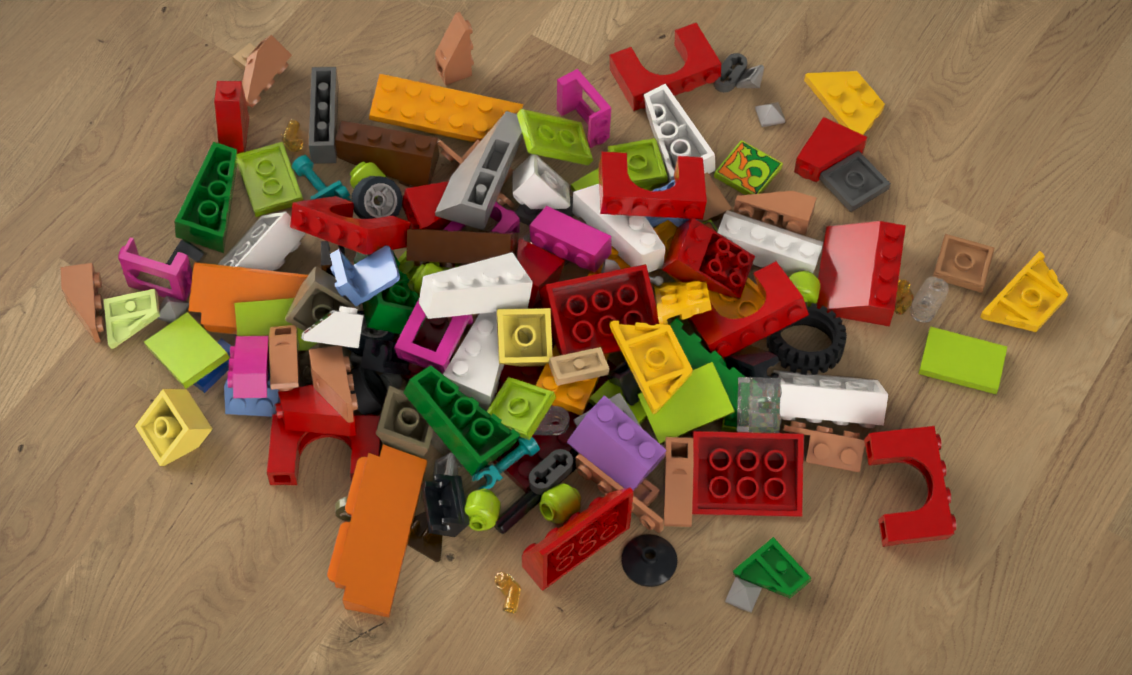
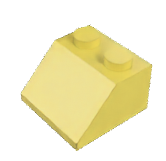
(524, 337)
(173, 425)

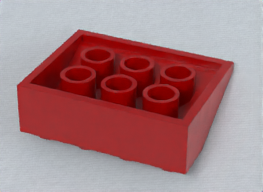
(861, 270)
(587, 305)
(747, 473)
(578, 538)

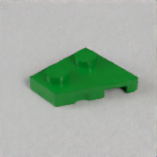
(773, 570)

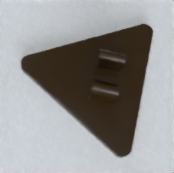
(423, 541)

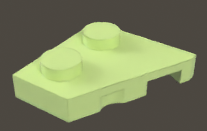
(129, 314)

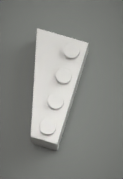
(675, 131)
(629, 235)
(476, 288)
(476, 362)

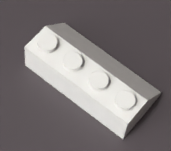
(771, 243)
(265, 244)
(832, 399)

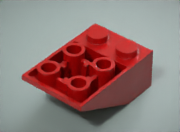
(708, 257)

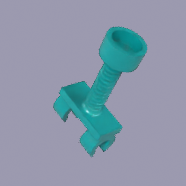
(303, 167)
(492, 472)

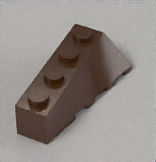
(396, 153)
(457, 246)

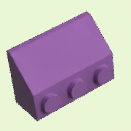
(616, 444)

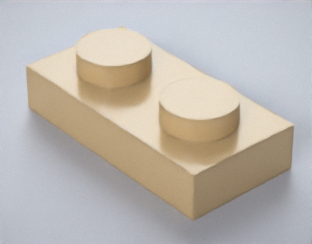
(578, 366)

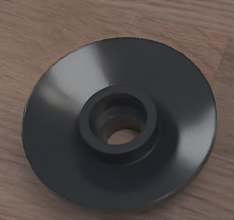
(649, 571)

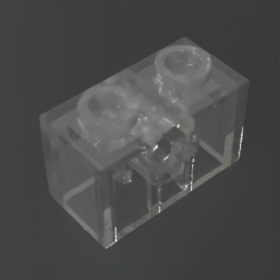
(759, 404)

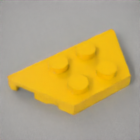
(847, 98)
(1028, 297)
(681, 299)
(653, 359)

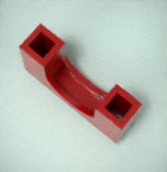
(700, 68)
(624, 197)
(334, 221)
(781, 308)
(288, 446)
(921, 450)

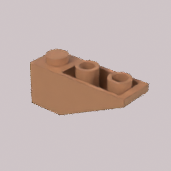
(454, 52)
(261, 66)
(782, 209)
(81, 293)
(284, 357)
(331, 379)
(678, 482)

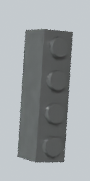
(323, 115)

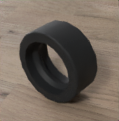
(368, 389)

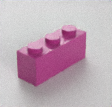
(570, 239)
(249, 367)

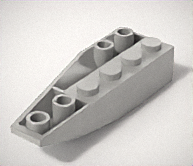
(480, 177)

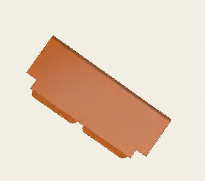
(220, 286)
(375, 540)

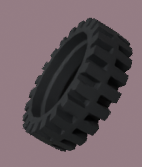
(814, 360)

